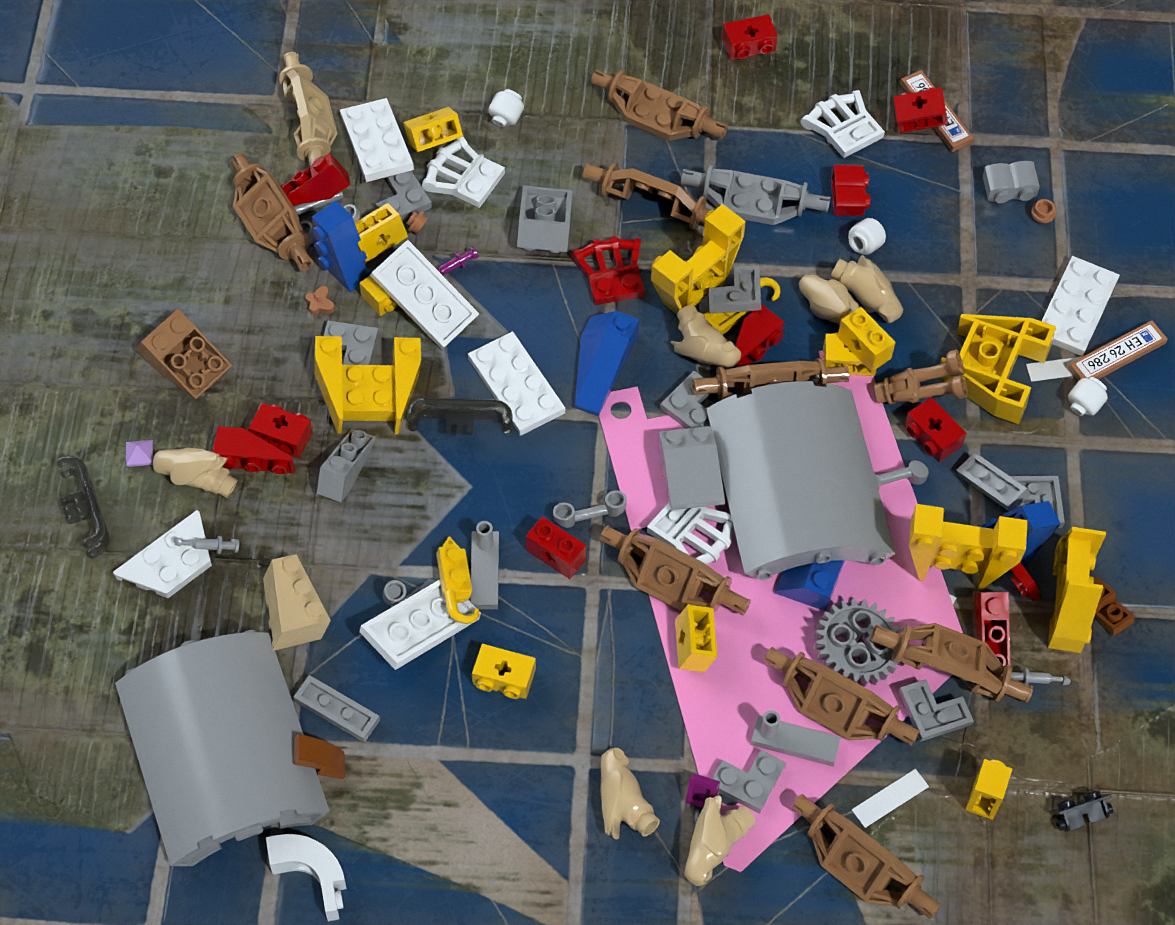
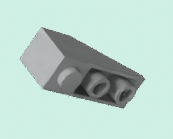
(344, 465)

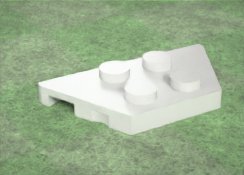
(166, 566)

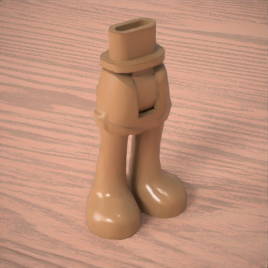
(907, 388)

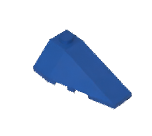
(602, 355)

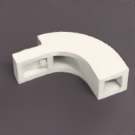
(307, 855)

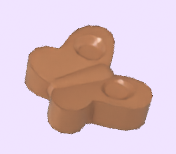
(319, 302)

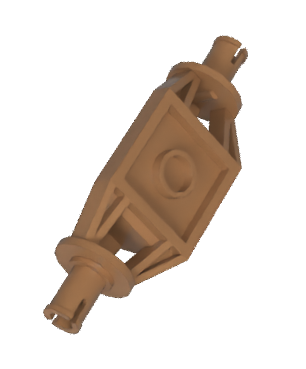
(656, 108)
(635, 178)
(269, 212)
(765, 374)
(672, 573)
(955, 654)
(838, 700)
(862, 861)

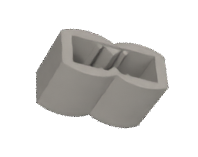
(1011, 181)

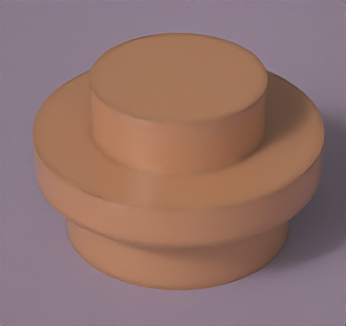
(1043, 211)
(416, 222)

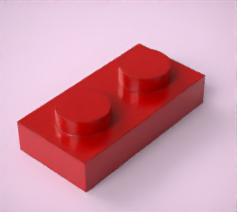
(1024, 582)

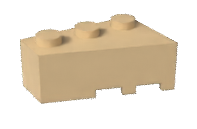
(293, 604)

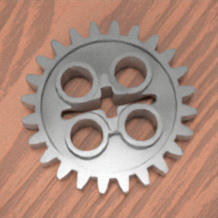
(840, 654)

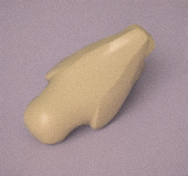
(869, 287)
(827, 298)
(703, 341)
(195, 469)
(623, 797)
(714, 838)

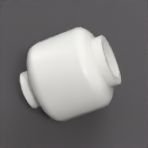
(506, 108)
(866, 236)
(1087, 396)

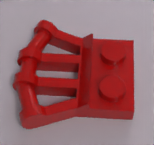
(614, 283)

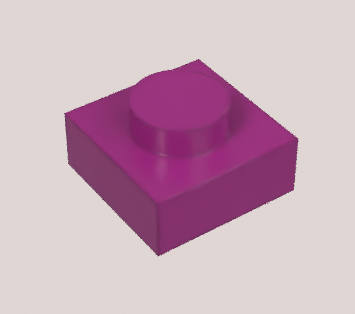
(700, 789)

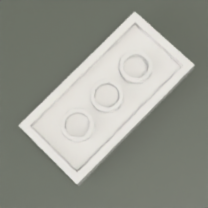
(376, 140)
(424, 294)
(1079, 304)
(517, 382)
(414, 626)

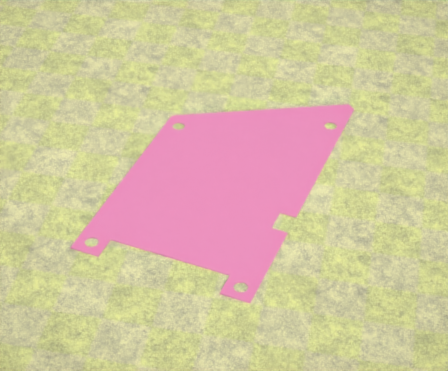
(737, 687)

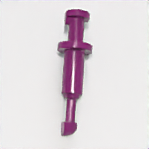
(458, 261)

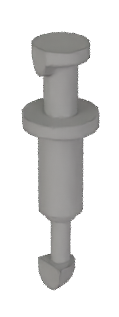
(210, 544)
(1038, 677)

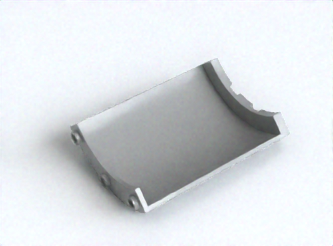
(799, 478)
(218, 744)

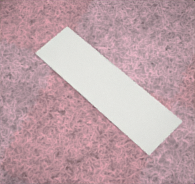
(1050, 369)
(890, 798)

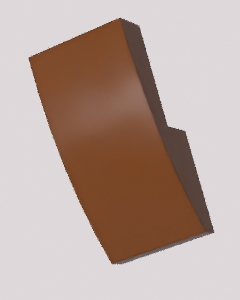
(1110, 612)
(320, 755)

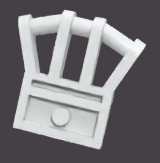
(849, 135)
(476, 181)
(676, 526)

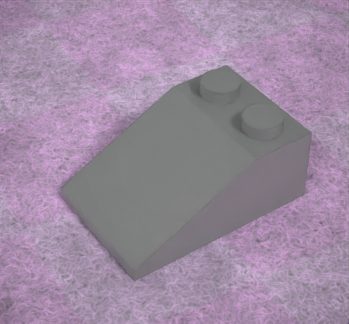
(544, 219)
(691, 467)

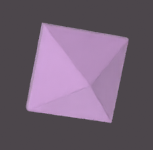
(139, 453)

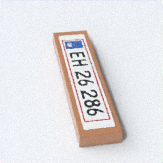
(955, 133)
(1118, 352)

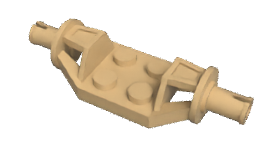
(314, 110)

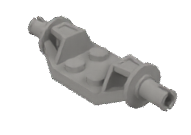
(755, 196)

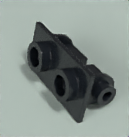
(1071, 812)

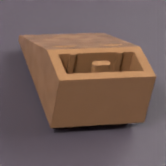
(183, 355)

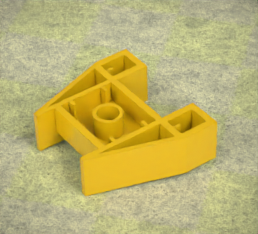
(688, 282)
(991, 355)
(367, 390)
(965, 546)
(1075, 591)

